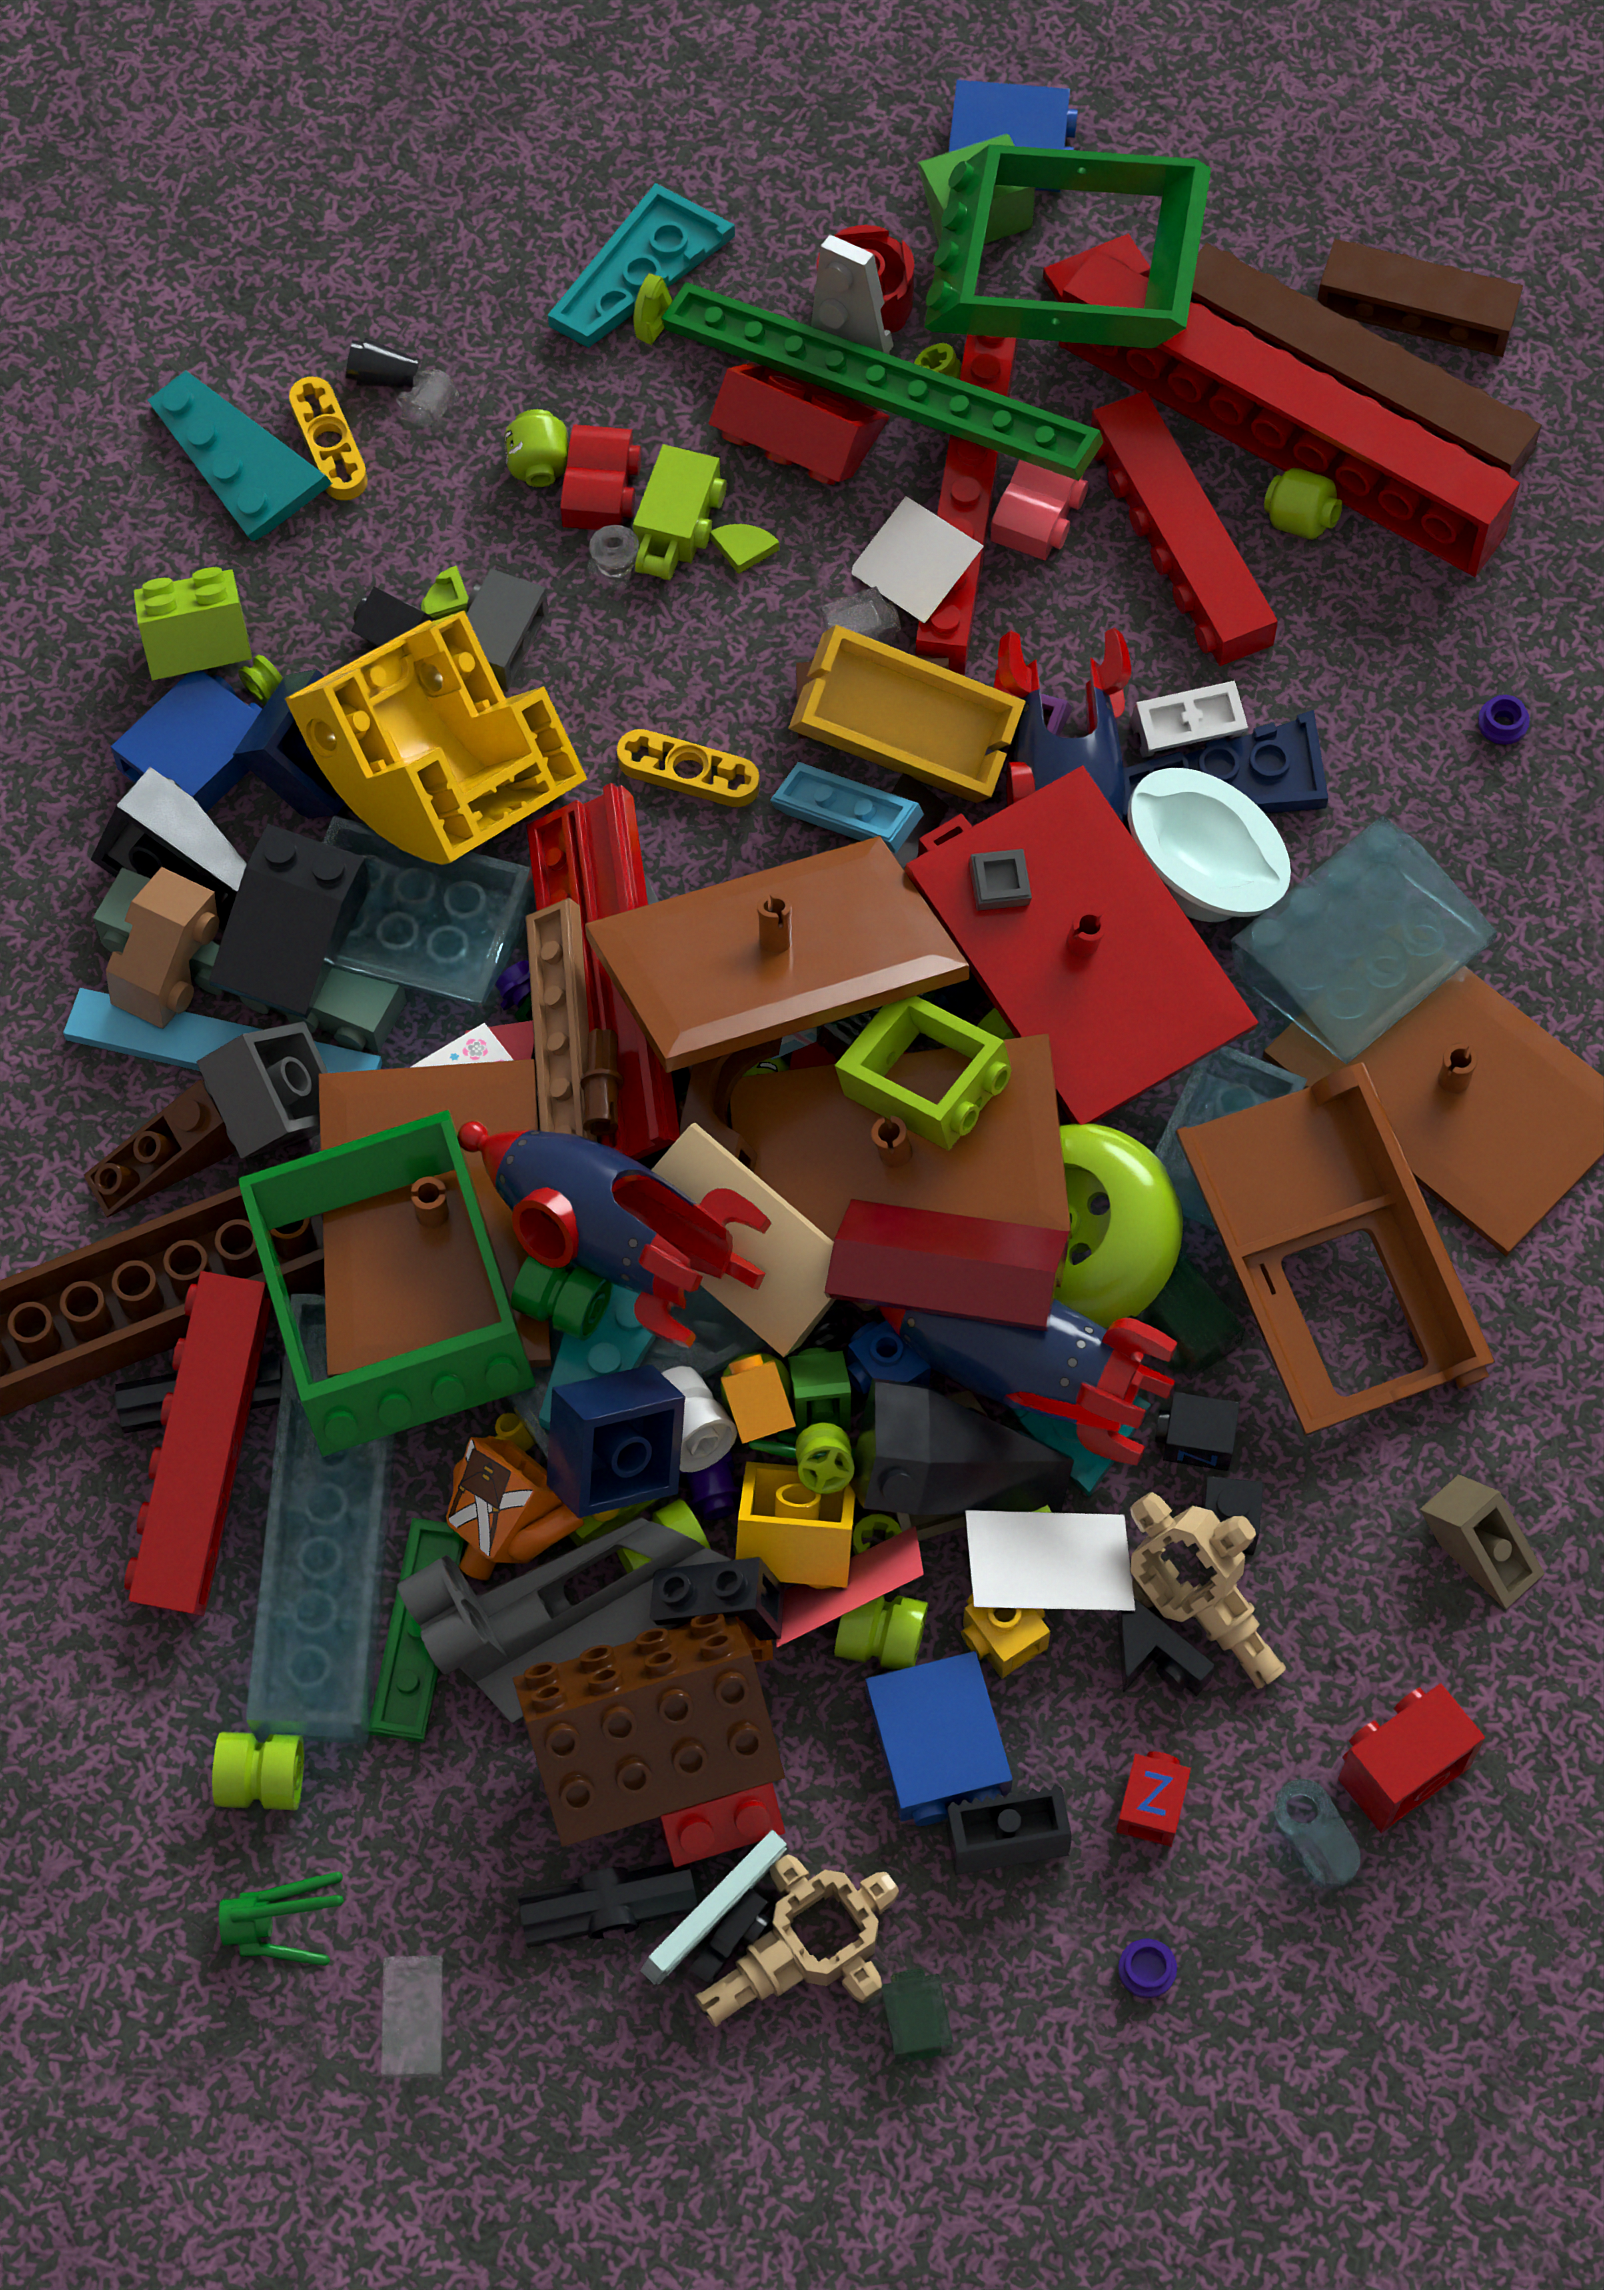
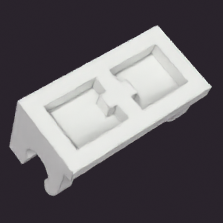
(1188, 717)

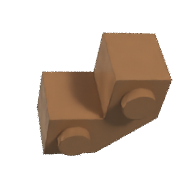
(169, 926)

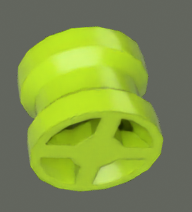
(828, 1472)

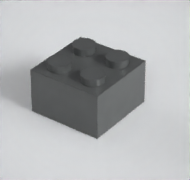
(266, 1088)

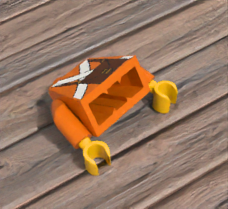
(504, 1502)

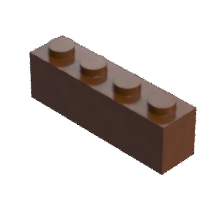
(1419, 297)

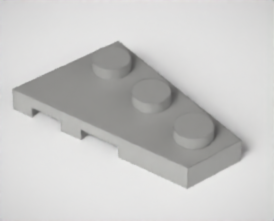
(849, 295)

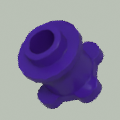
(713, 1489)

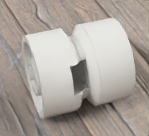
(706, 1425)

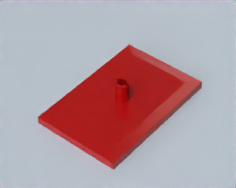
(1094, 956)

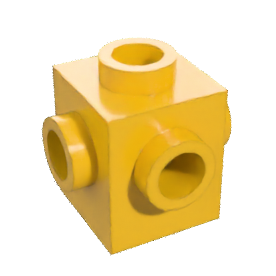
(1005, 1635)

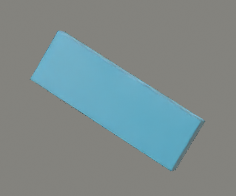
(846, 806)

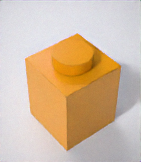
(757, 1398)

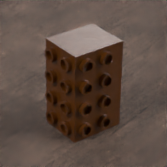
(648, 1726)

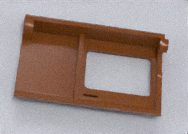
(1308, 1175)

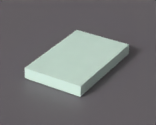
(713, 1908)

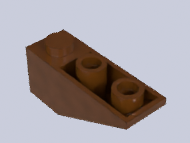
(162, 1152)

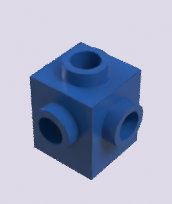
(882, 1354)

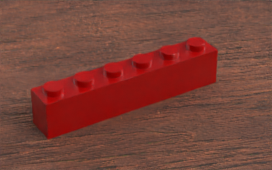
(1182, 530)
(200, 1444)

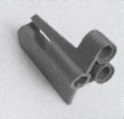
(532, 1619)

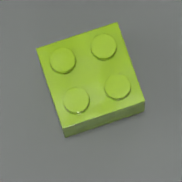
(191, 623)

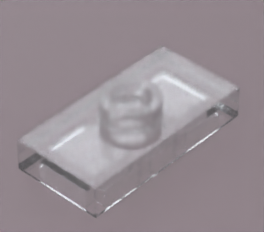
(412, 2017)

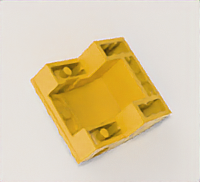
(432, 744)

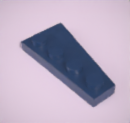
(1272, 767)

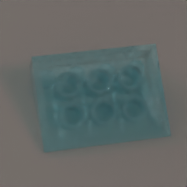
(431, 922)
(1361, 940)

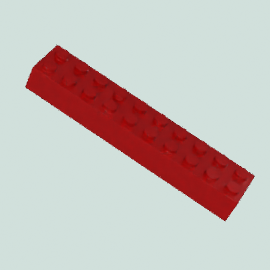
(1306, 422)

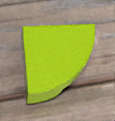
(650, 306)
(744, 544)
(446, 595)

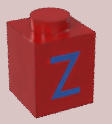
(1153, 1798)

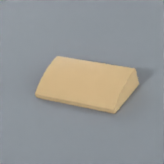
(789, 1252)

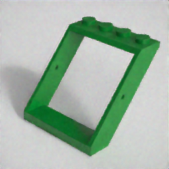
(957, 260)
(417, 1383)

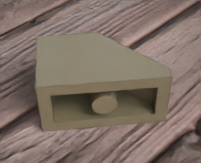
(1483, 1538)

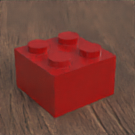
(1409, 1756)

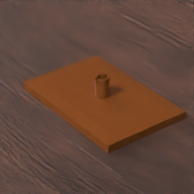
(775, 953)
(1480, 1102)
(829, 1149)
(408, 1260)

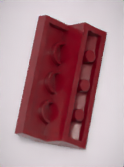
(947, 1264)

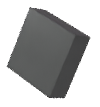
(1000, 879)

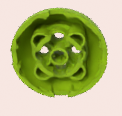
(1133, 1241)

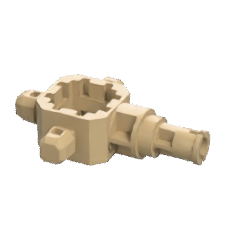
(1218, 1603)
(780, 1958)

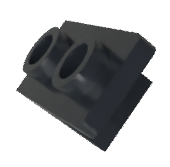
(727, 1587)

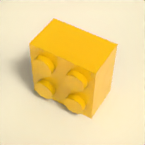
(793, 1529)

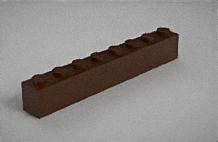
(1364, 361)

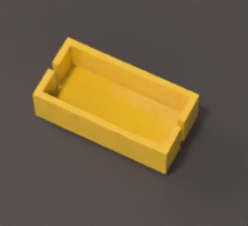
(906, 714)

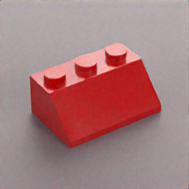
(796, 421)

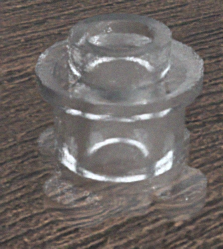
(428, 399)
(613, 555)

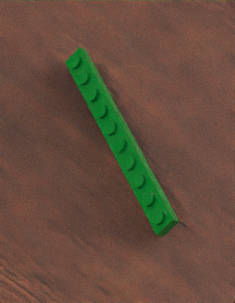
(884, 381)

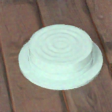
(1208, 844)

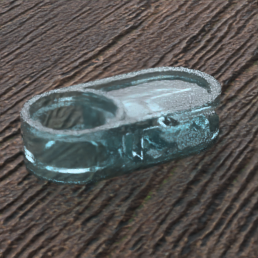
(1323, 1845)

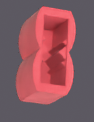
(1036, 509)

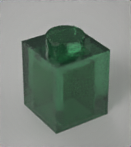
(916, 2016)

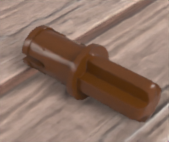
(601, 1083)

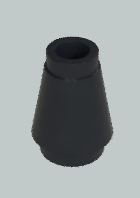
(379, 365)

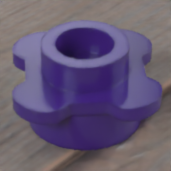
(514, 984)

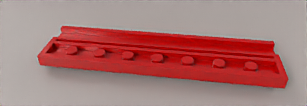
(597, 861)

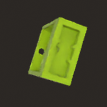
(889, 1035)

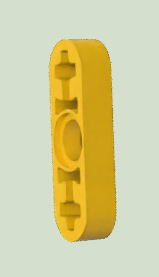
(330, 421)
(678, 751)

